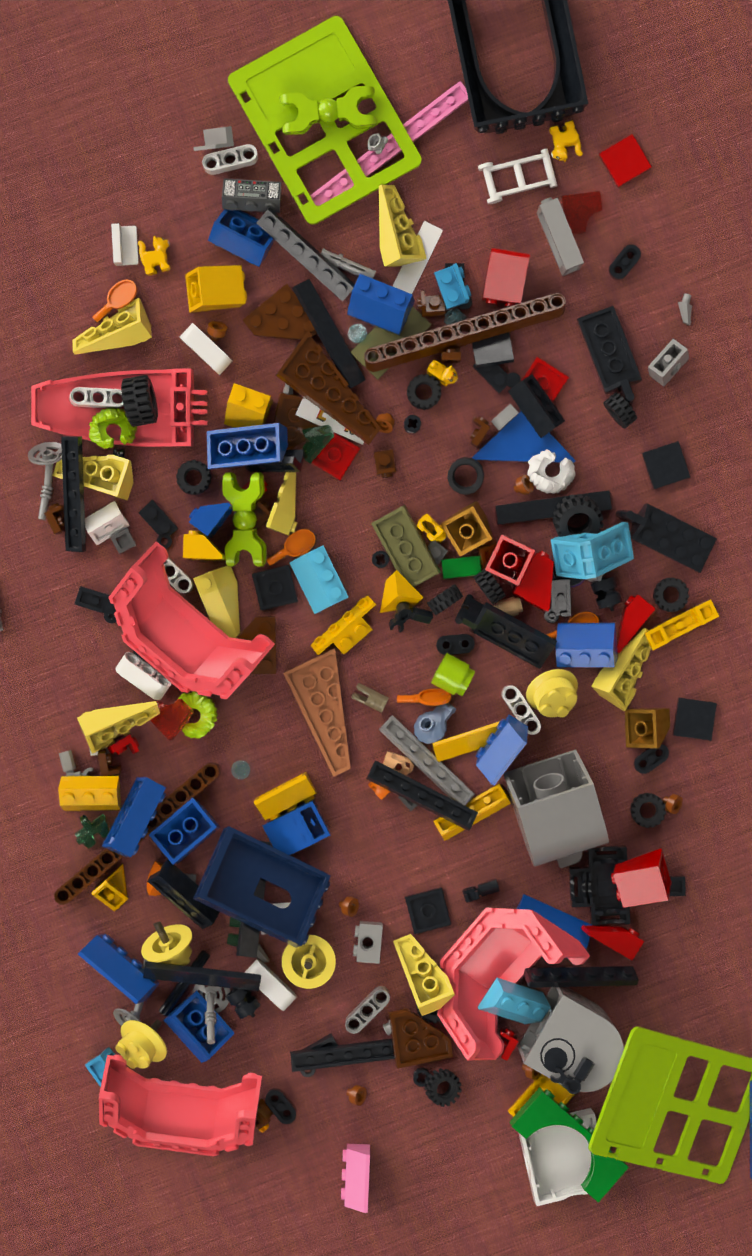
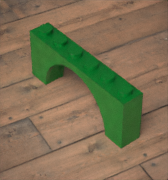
(544, 1111)

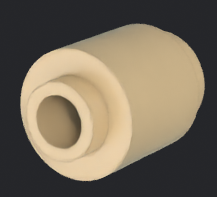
(510, 606)

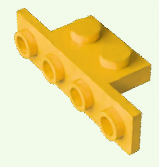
(347, 630)

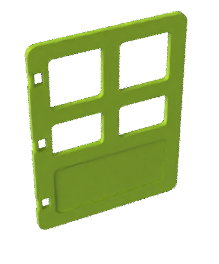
(320, 66)
(645, 1093)

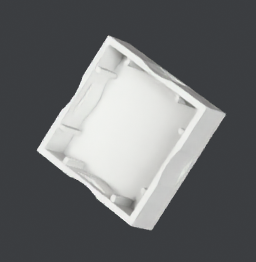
(558, 1160)

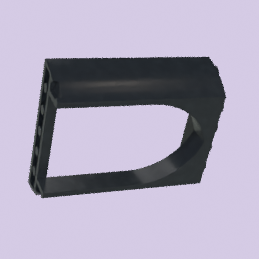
(567, 90)

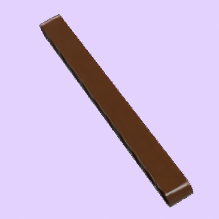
(471, 325)
(161, 816)

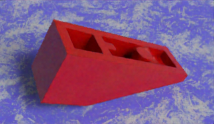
(633, 617)
(617, 938)

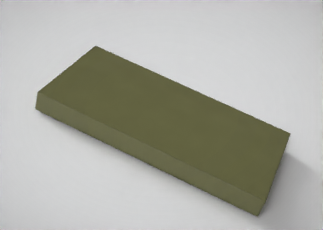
(414, 325)
(406, 546)

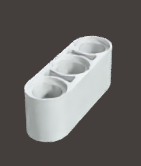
(220, 157)
(206, 349)
(88, 397)
(178, 576)
(143, 676)
(519, 700)
(272, 985)

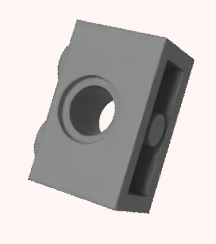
(668, 362)
(371, 953)

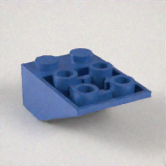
(297, 829)

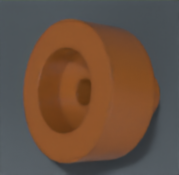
(216, 330)
(385, 422)
(523, 485)
(673, 803)
(349, 906)
(530, 1073)
(357, 1095)

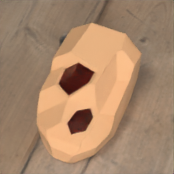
(398, 762)

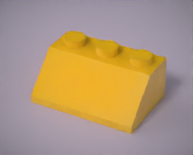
(200, 547)
(89, 793)
(285, 797)

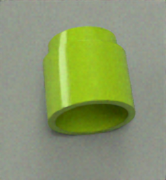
(453, 675)

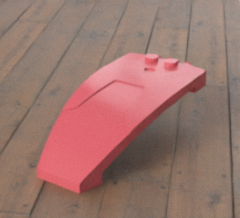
(173, 396)

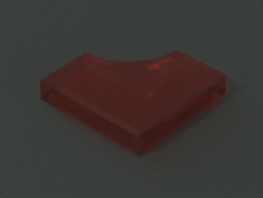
(580, 208)
(172, 718)

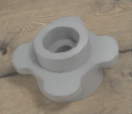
(377, 143)

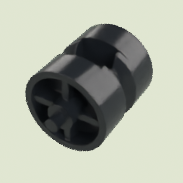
(606, 593)
(243, 1002)

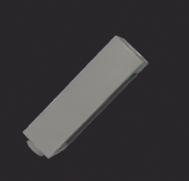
(559, 236)

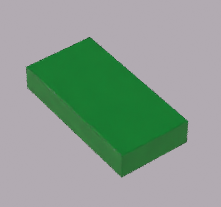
(461, 567)

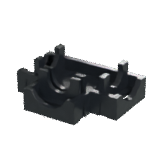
(597, 888)

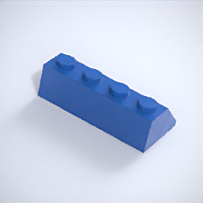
(246, 445)
(134, 817)
(561, 919)
(118, 968)

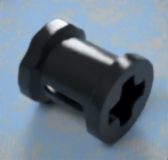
(413, 418)

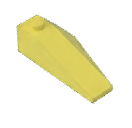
(397, 238)
(121, 330)
(105, 474)
(284, 510)
(220, 598)
(618, 682)
(106, 724)
(427, 981)

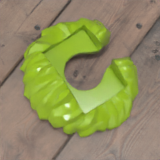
(103, 420)
(207, 711)

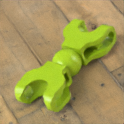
(328, 110)
(244, 519)

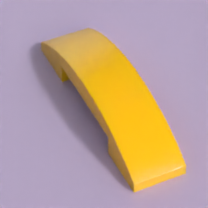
(681, 624)

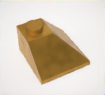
(468, 528)
(646, 727)

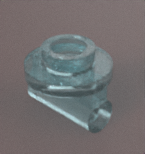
(454, 316)

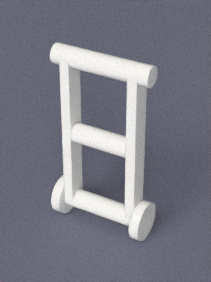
(496, 197)

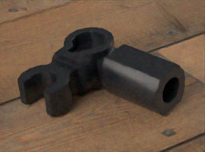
(405, 612)
(472, 893)
(573, 1084)

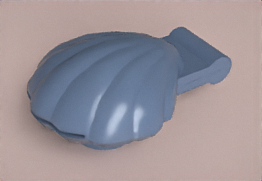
(433, 725)

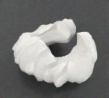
(550, 484)

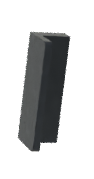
(536, 406)
(291, 462)

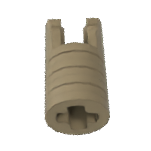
(375, 699)

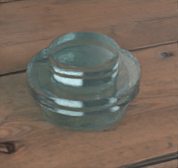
(357, 333)
(240, 769)

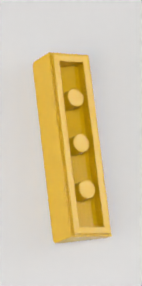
(463, 742)
(484, 804)

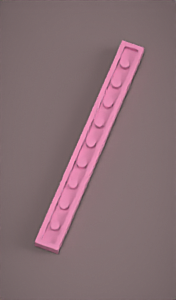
(415, 127)

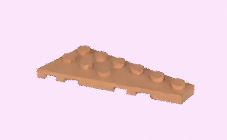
(320, 700)

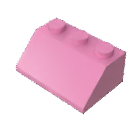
(356, 1176)

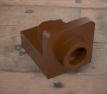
(431, 305)
(451, 355)
(478, 435)
(385, 463)
(262, 513)
(56, 521)
(486, 551)
(105, 761)
(263, 1114)

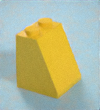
(215, 288)
(247, 407)

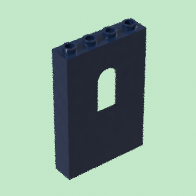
(235, 873)

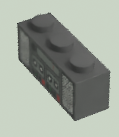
(251, 195)

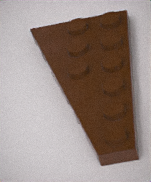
(322, 384)

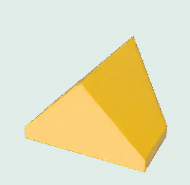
(398, 590)
(113, 890)

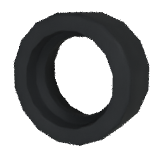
(451, 475)

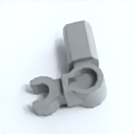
(68, 764)

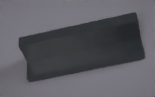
(180, 891)

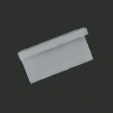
(217, 138)

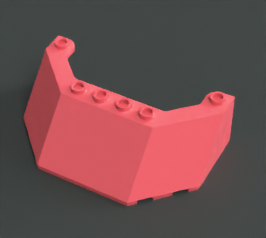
(177, 636)
(496, 947)
(176, 1113)

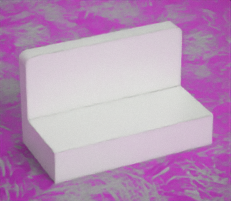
(124, 245)
(105, 523)

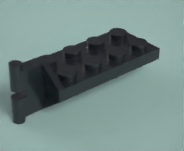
(610, 352)
(669, 536)
(505, 631)

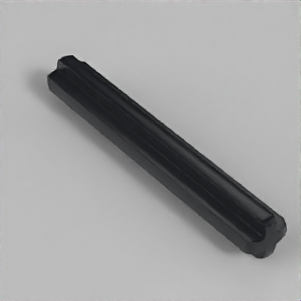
(181, 987)

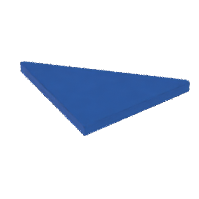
(520, 443)

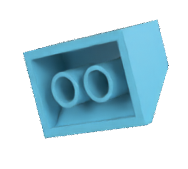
(319, 579)
(515, 1002)

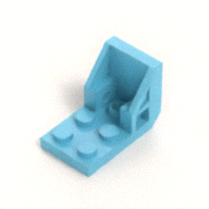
(592, 554)

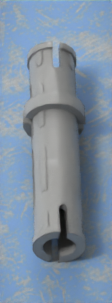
(347, 265)

